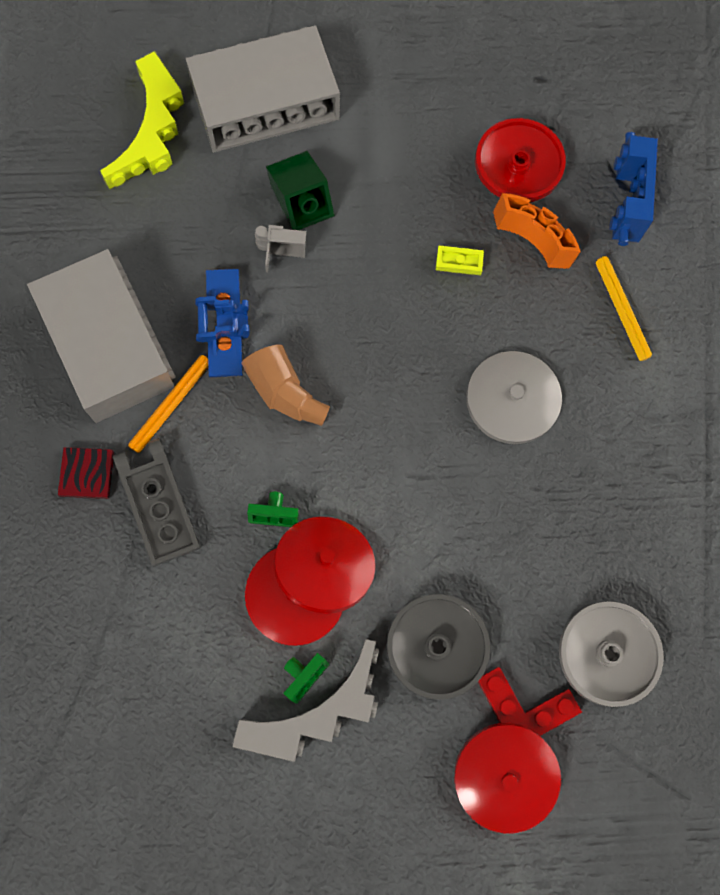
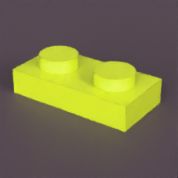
(459, 260)

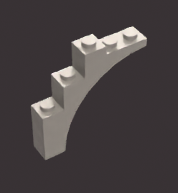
(283, 737)

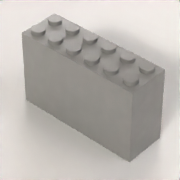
(264, 88)
(102, 335)

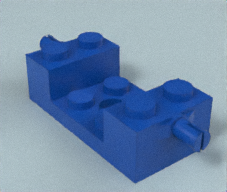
(637, 165)

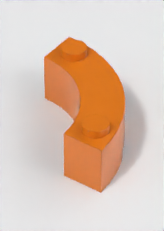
(539, 227)

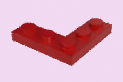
(508, 709)

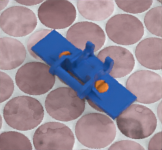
(232, 322)

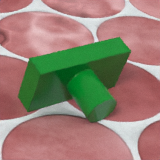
(273, 512)
(304, 676)

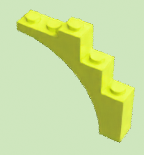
(157, 127)

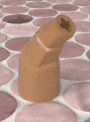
(280, 386)

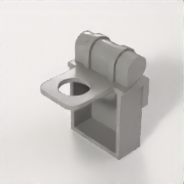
(280, 242)

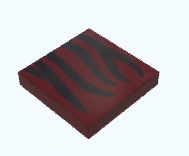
(86, 473)

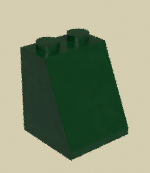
(301, 190)

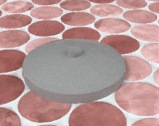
(514, 397)
(611, 654)

